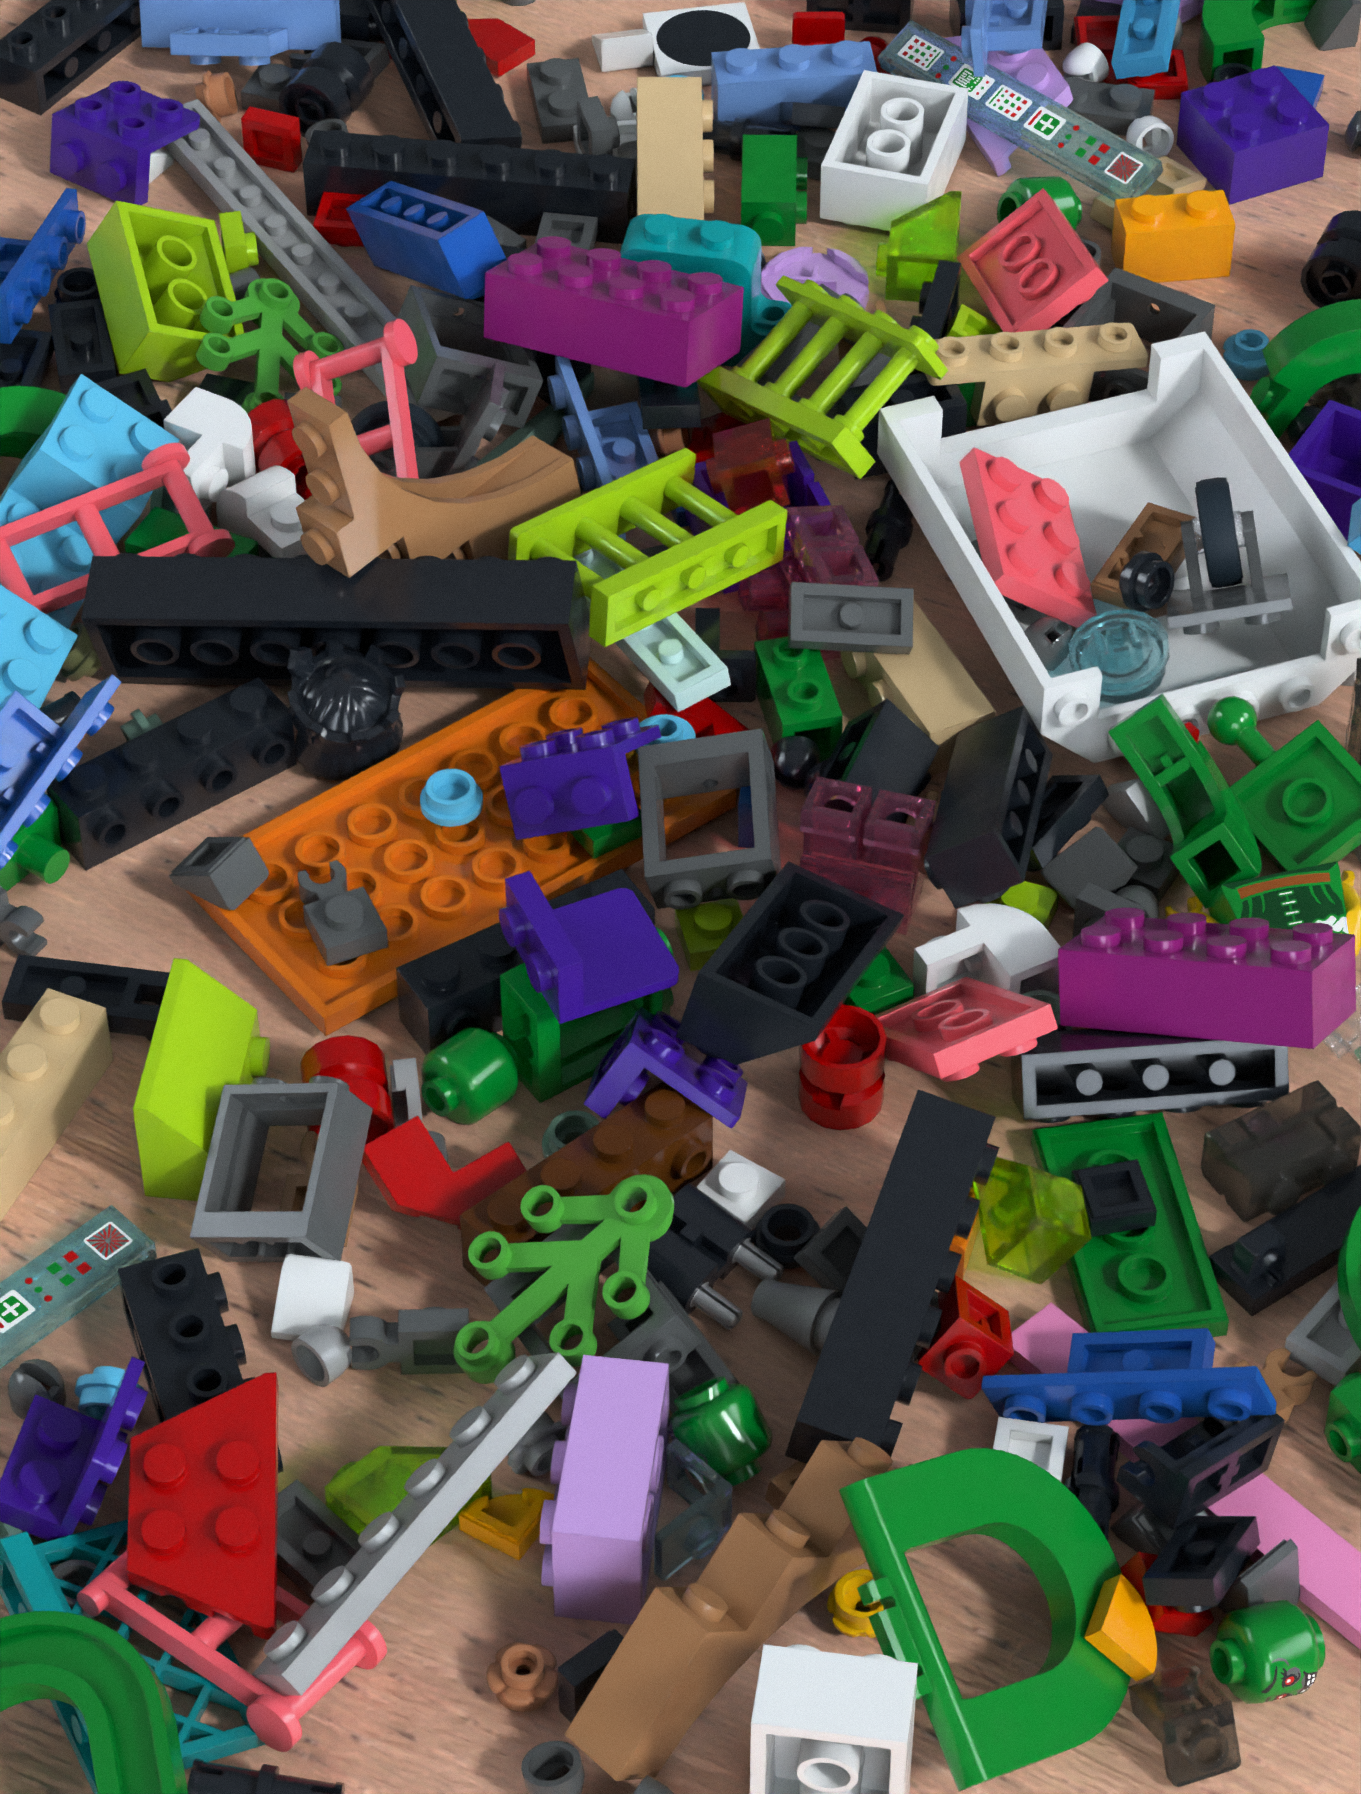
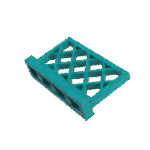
(31, 1585)

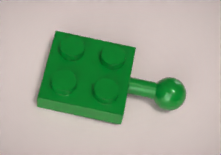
(1297, 798)

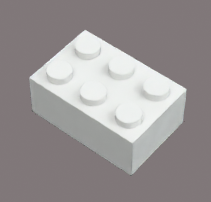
(892, 149)
(832, 1723)

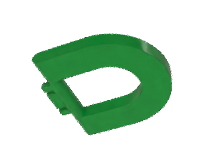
(1067, 1551)
(112, 1686)

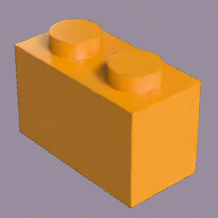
(1174, 236)

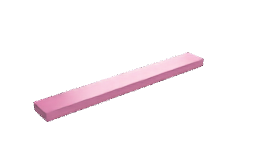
(1326, 1561)

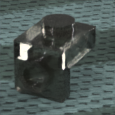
(1190, 1721)

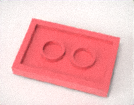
(1032, 267)
(1027, 537)
(962, 1026)

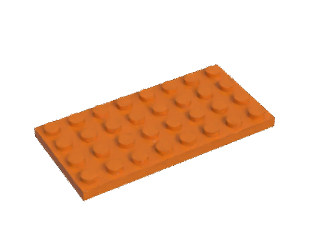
(422, 876)

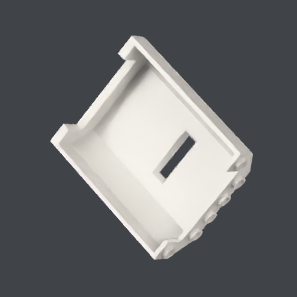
(1111, 463)

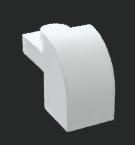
(217, 440)
(264, 511)
(991, 946)

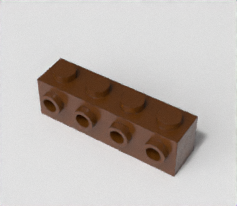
(652, 1136)

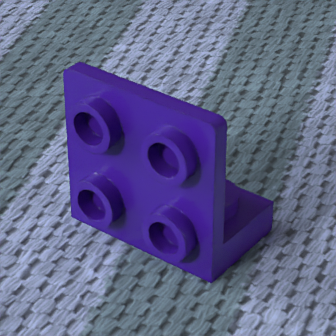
(652, 1045)
(61, 1457)

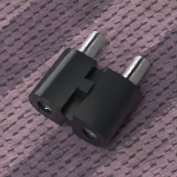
(704, 1246)

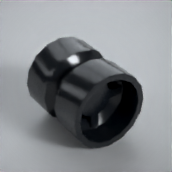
(327, 86)
(1335, 263)

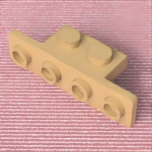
(1036, 369)

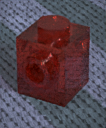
(750, 466)

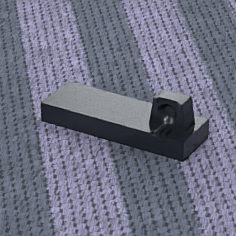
(668, 404)
(1289, 1246)

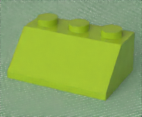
(153, 283)
(198, 1046)

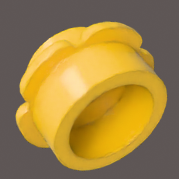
(843, 1603)

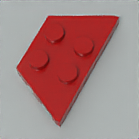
(210, 1506)

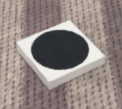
(689, 35)

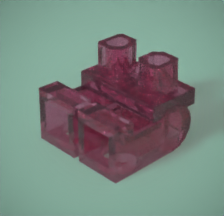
(821, 552)
(863, 847)

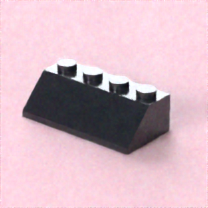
(785, 967)

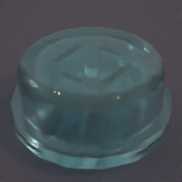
(1128, 651)

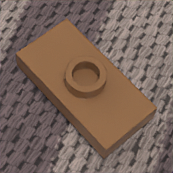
(1154, 530)

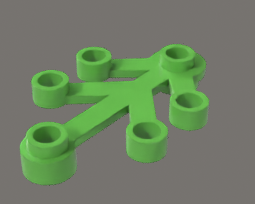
(272, 307)
(569, 1268)

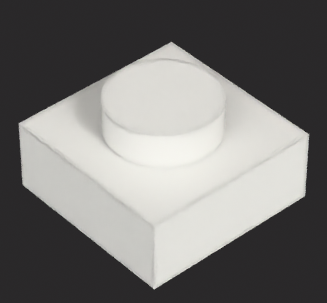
(743, 1187)
(1034, 1441)

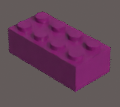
(613, 311)
(1208, 978)

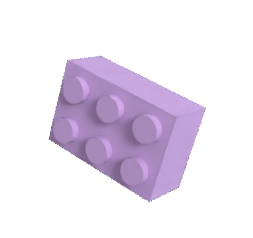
(606, 1489)

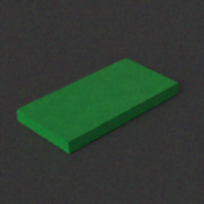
(1142, 1275)

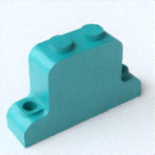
(713, 248)

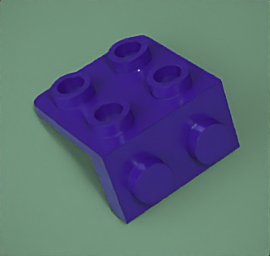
(110, 136)
(574, 779)
(585, 951)

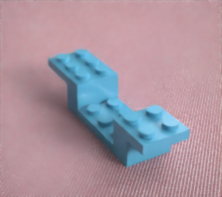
(83, 449)

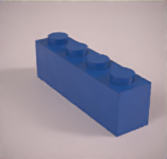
(427, 238)

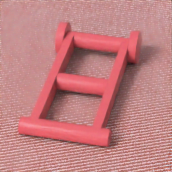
(395, 352)
(160, 468)
(269, 1713)

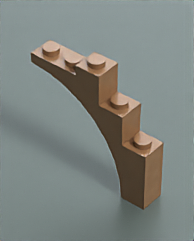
(370, 514)
(702, 1633)

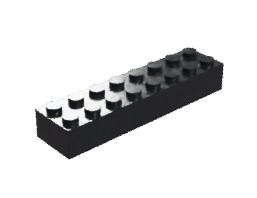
(431, 616)

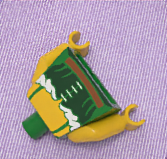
(1289, 899)

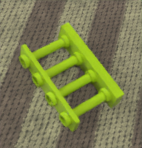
(806, 421)
(669, 580)

